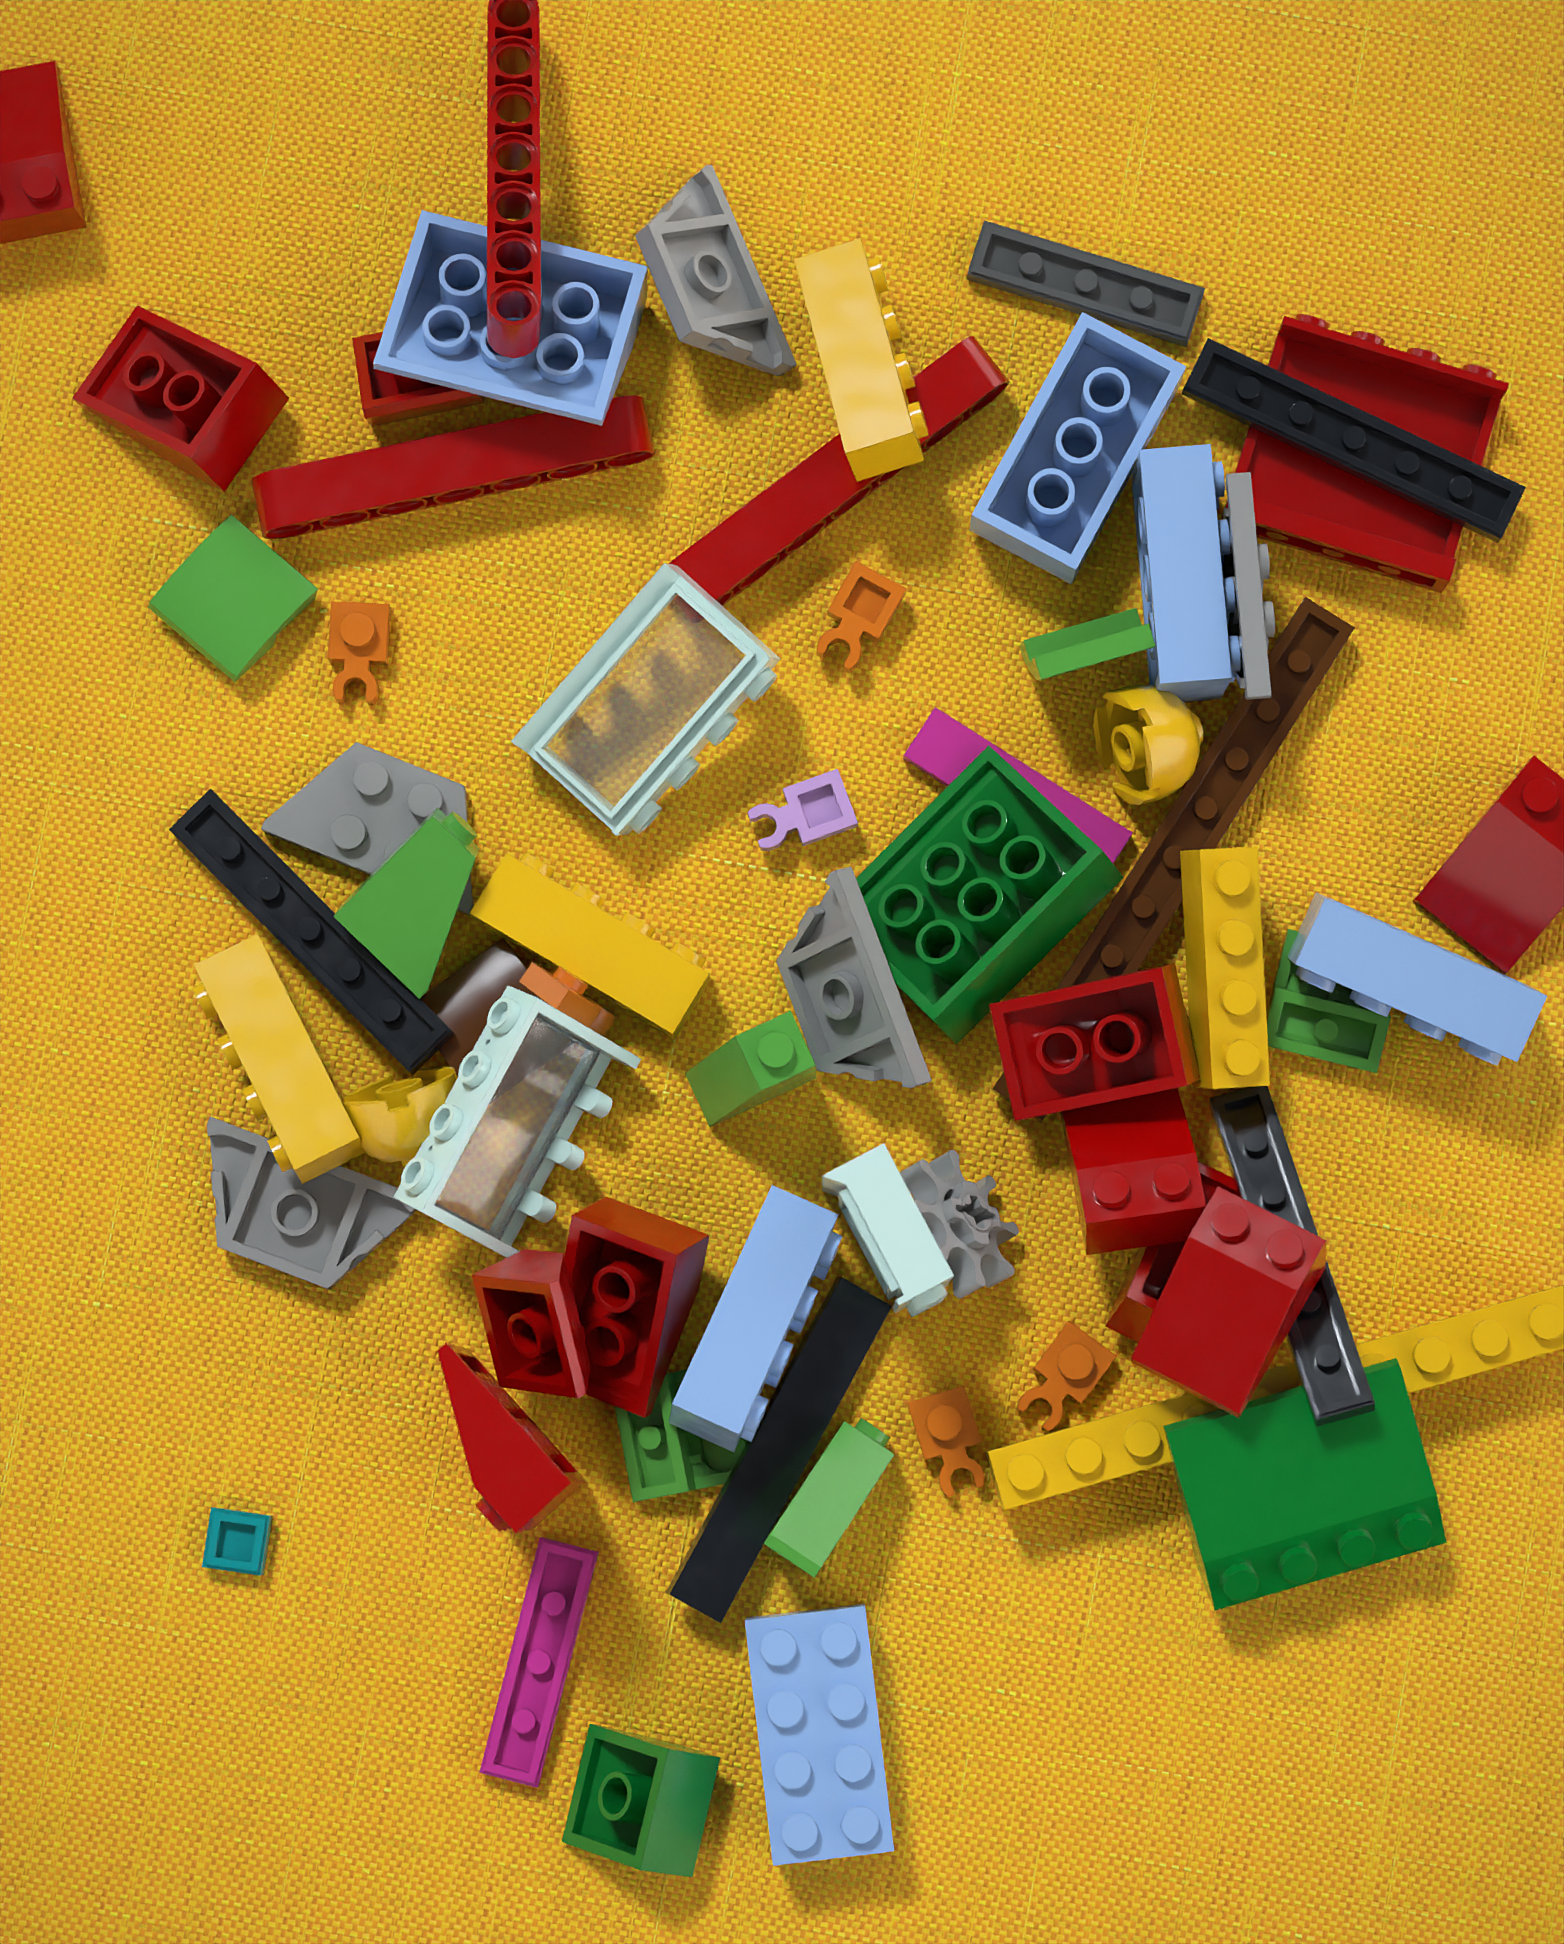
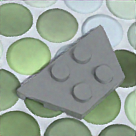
(711, 278)
(1248, 567)
(366, 810)
(848, 991)
(295, 1227)

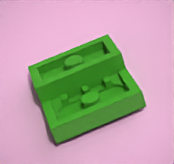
(232, 598)
(1086, 644)
(1322, 1022)
(665, 1457)

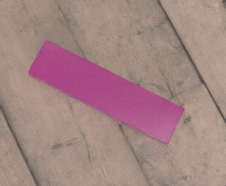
(948, 747)
(539, 1662)

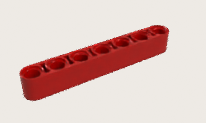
(511, 50)
(448, 469)
(825, 485)

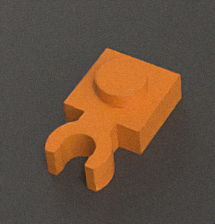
(863, 608)
(358, 639)
(567, 995)
(1071, 1368)
(946, 1428)

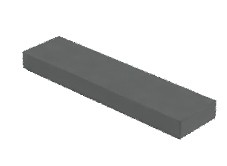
(1085, 283)

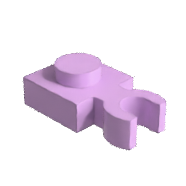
(813, 809)

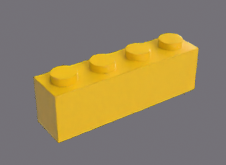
(859, 359)
(601, 950)
(1225, 966)
(279, 1060)

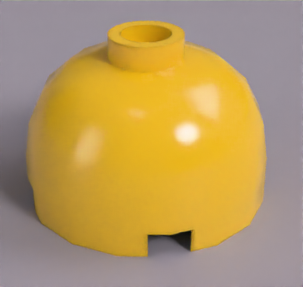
(1149, 740)
(397, 1115)

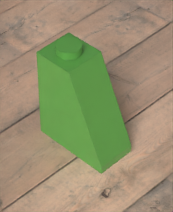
(413, 899)
(752, 1069)
(831, 1496)

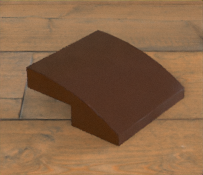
(469, 994)

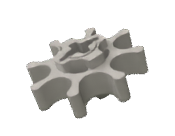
(961, 1222)

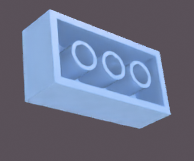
(1076, 448)
(1181, 571)
(1416, 977)
(750, 1323)
(819, 1734)

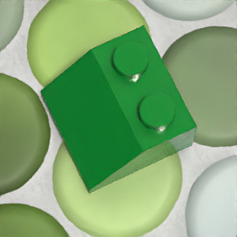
(641, 1801)

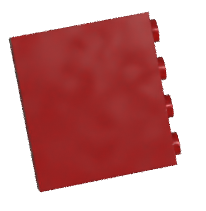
(1343, 516)

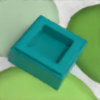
(237, 1541)

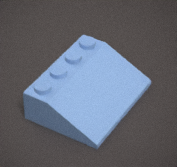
(441, 323)

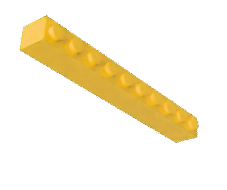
(1137, 1437)

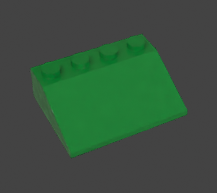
(980, 892)
(1301, 1502)

